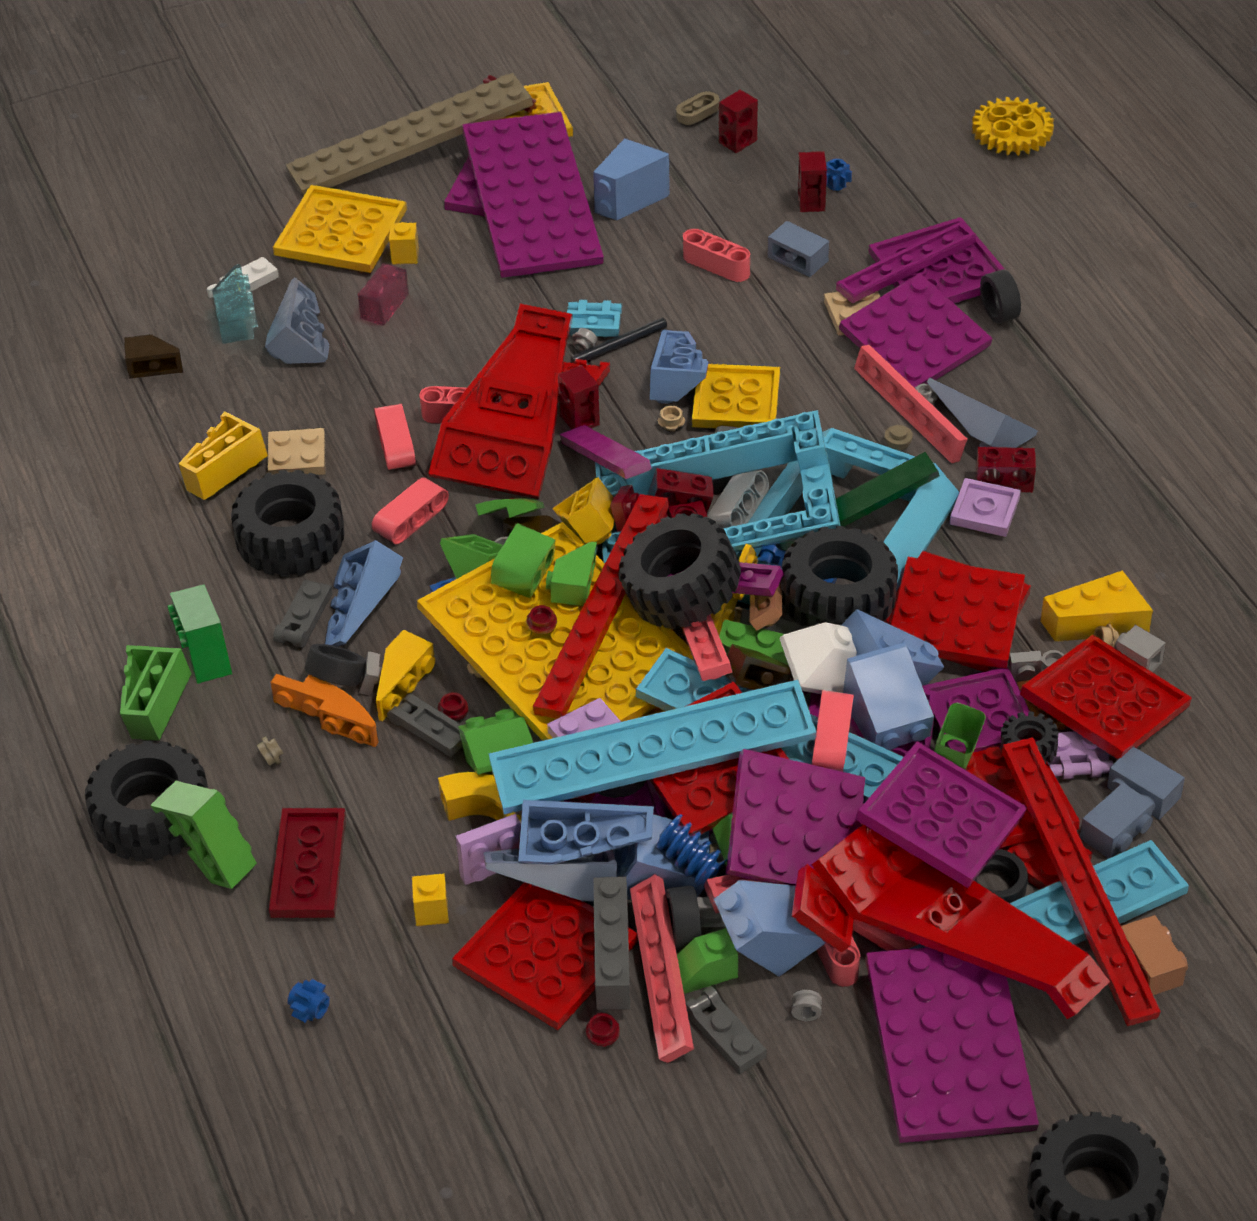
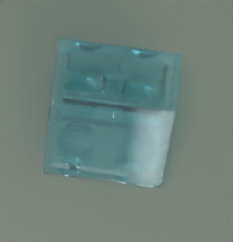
(234, 306)

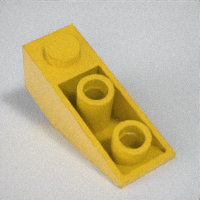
(403, 667)

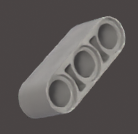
(740, 499)

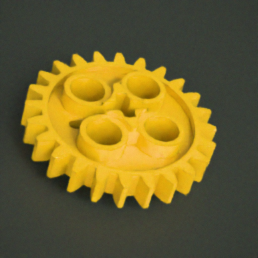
(1012, 126)

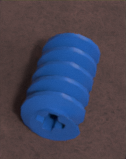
(689, 851)

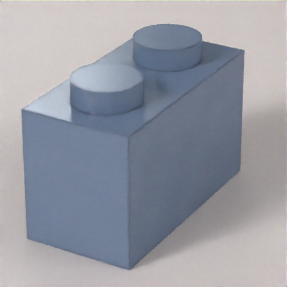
(798, 248)
(1147, 778)
(1117, 821)

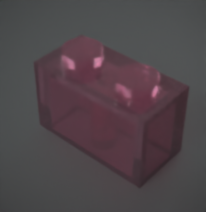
(383, 294)

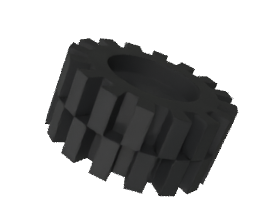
(1032, 727)

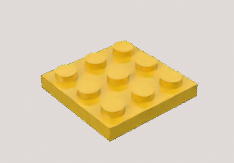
(736, 396)

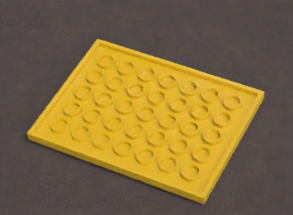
(493, 636)

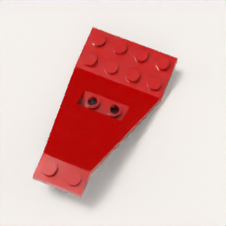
(500, 442)
(918, 902)

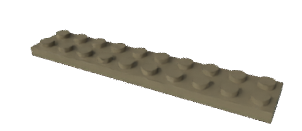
(409, 134)

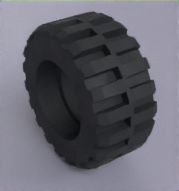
(291, 547)
(844, 556)
(691, 593)
(131, 774)
(1101, 1144)

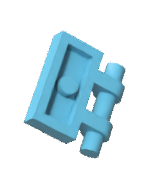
(599, 318)

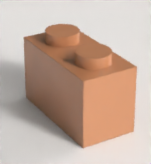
(1156, 954)

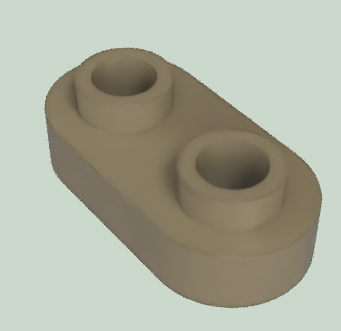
(697, 108)

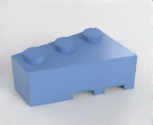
(873, 634)

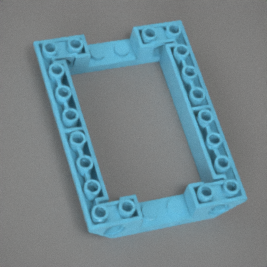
(744, 451)
(916, 525)

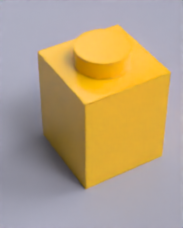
(403, 243)
(430, 899)

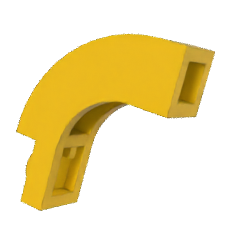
(469, 795)

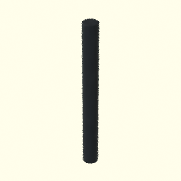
(621, 340)

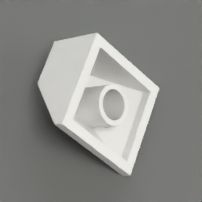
(819, 656)

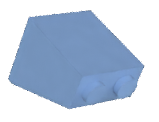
(630, 179)
(888, 697)
(645, 860)
(763, 924)

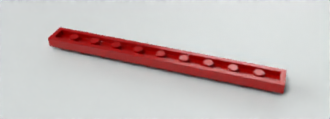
(595, 616)
(1081, 883)

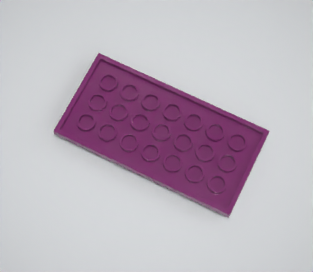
(532, 194)

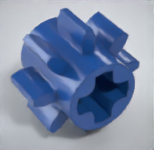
(838, 174)
(308, 1000)

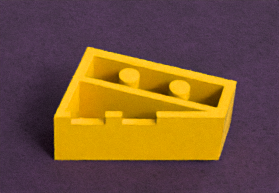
(222, 456)
(588, 512)
(1103, 601)

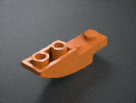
(336, 709)

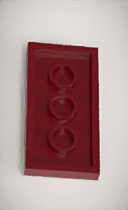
(308, 863)

